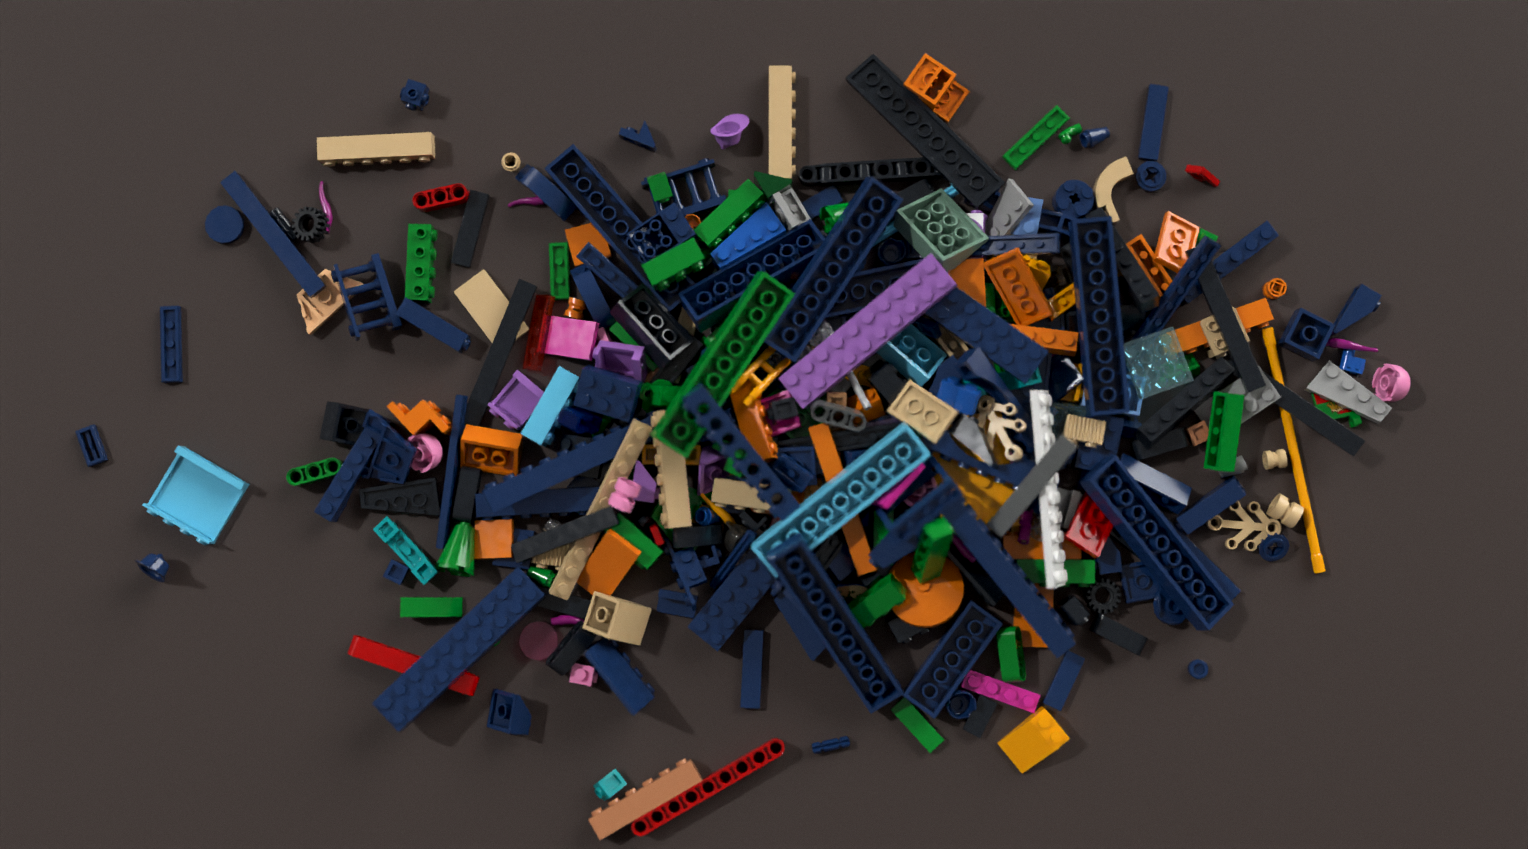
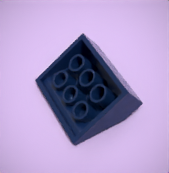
(620, 675)

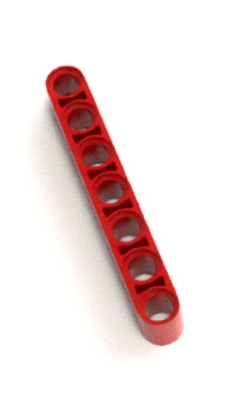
(401, 661)

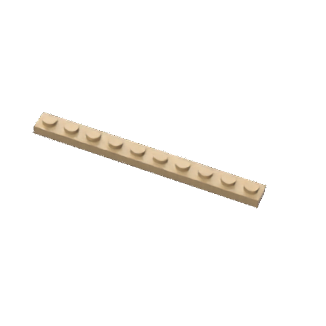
(620, 467)

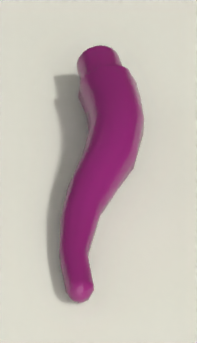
(531, 200)
(325, 205)
(1345, 344)
(962, 548)
(565, 619)

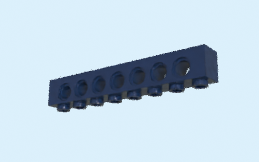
(787, 503)

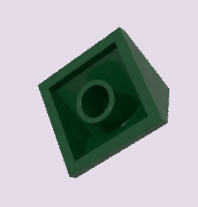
(771, 184)

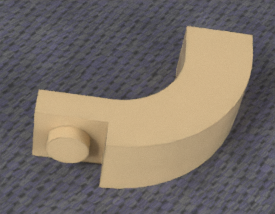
(1102, 189)

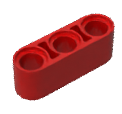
(432, 194)

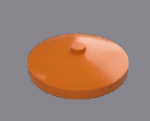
(929, 602)

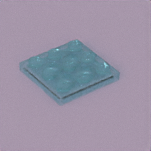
(1156, 363)

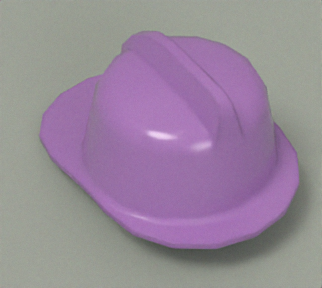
(729, 130)

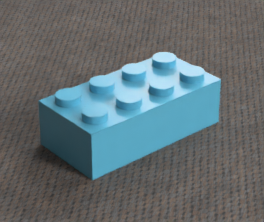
(913, 355)
(545, 416)

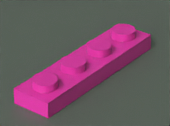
(1000, 691)

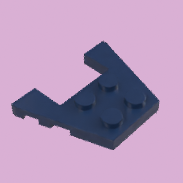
(392, 455)

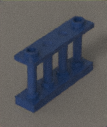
(698, 206)
(380, 283)

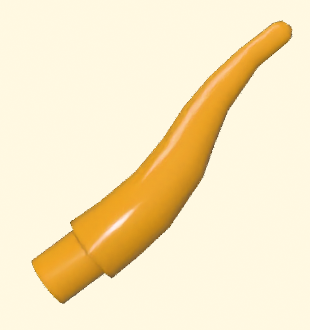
(724, 515)

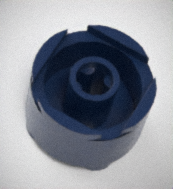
(1082, 196)

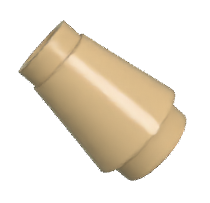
(508, 159)

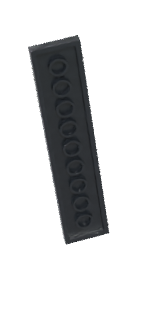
(925, 131)

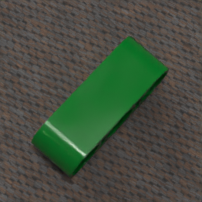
(306, 472)
(1011, 654)

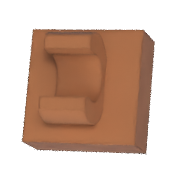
(1198, 433)

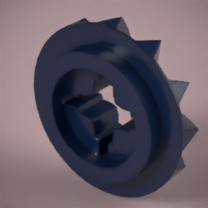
(1151, 167)
(1278, 551)

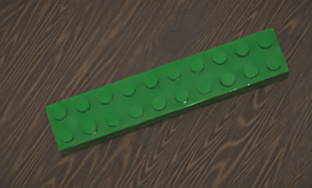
(725, 359)

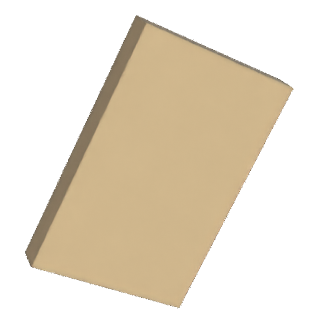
(922, 412)

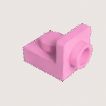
(583, 674)

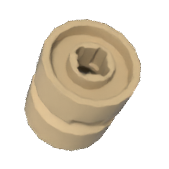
(1287, 512)

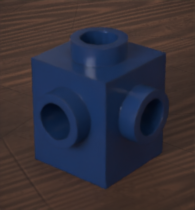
(414, 95)

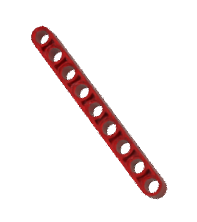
(714, 778)

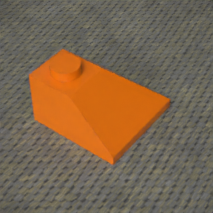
(874, 412)

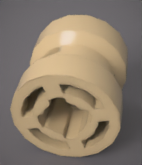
(1274, 459)

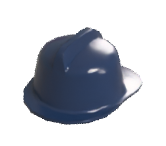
(154, 566)

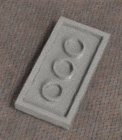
(1253, 401)

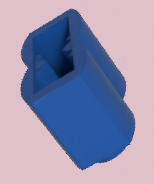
(959, 396)

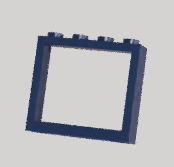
(925, 509)

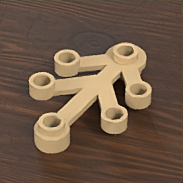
(997, 425)
(1247, 526)

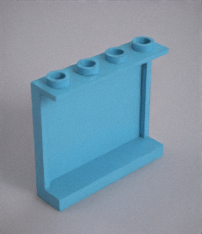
(196, 496)

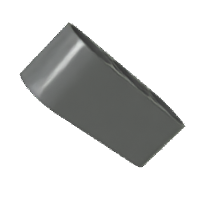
(844, 422)

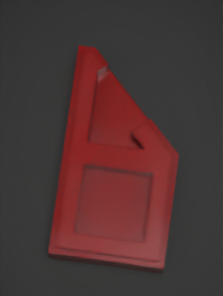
(1200, 173)
(656, 534)

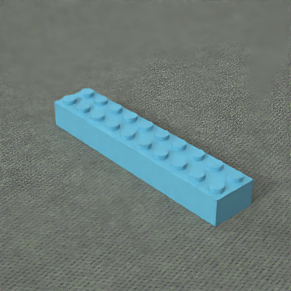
(847, 492)

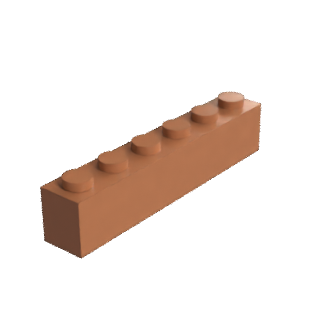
(644, 799)

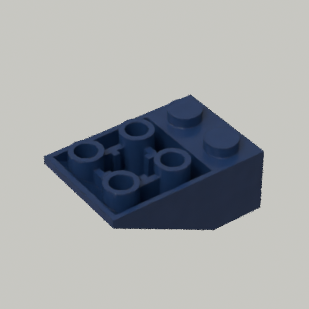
(661, 233)

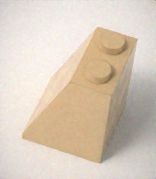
(617, 618)

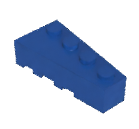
(751, 235)

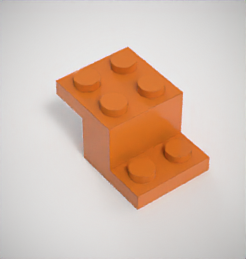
(936, 87)
(421, 417)

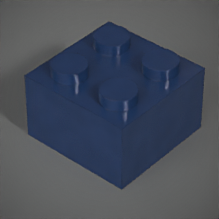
(1306, 334)

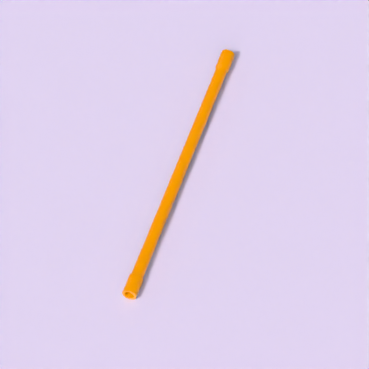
(1316, 556)

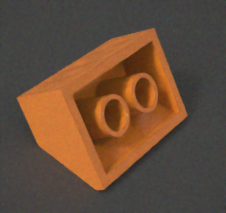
(491, 450)

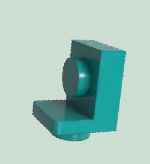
(609, 785)

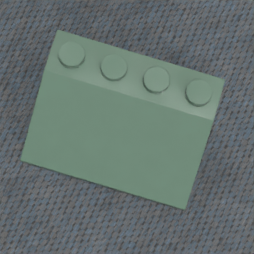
(939, 228)

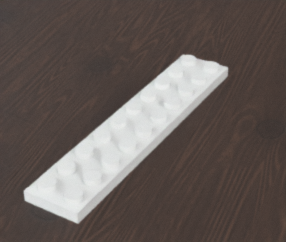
(1048, 497)

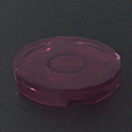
(538, 640)

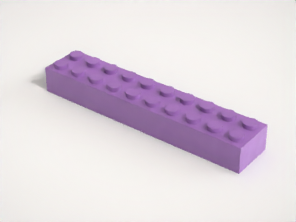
(868, 331)

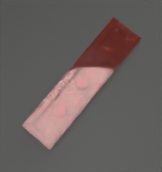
(538, 332)

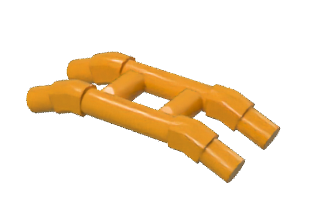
(760, 385)

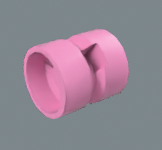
(625, 493)

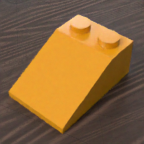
(1033, 740)

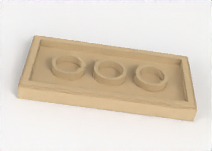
(485, 303)

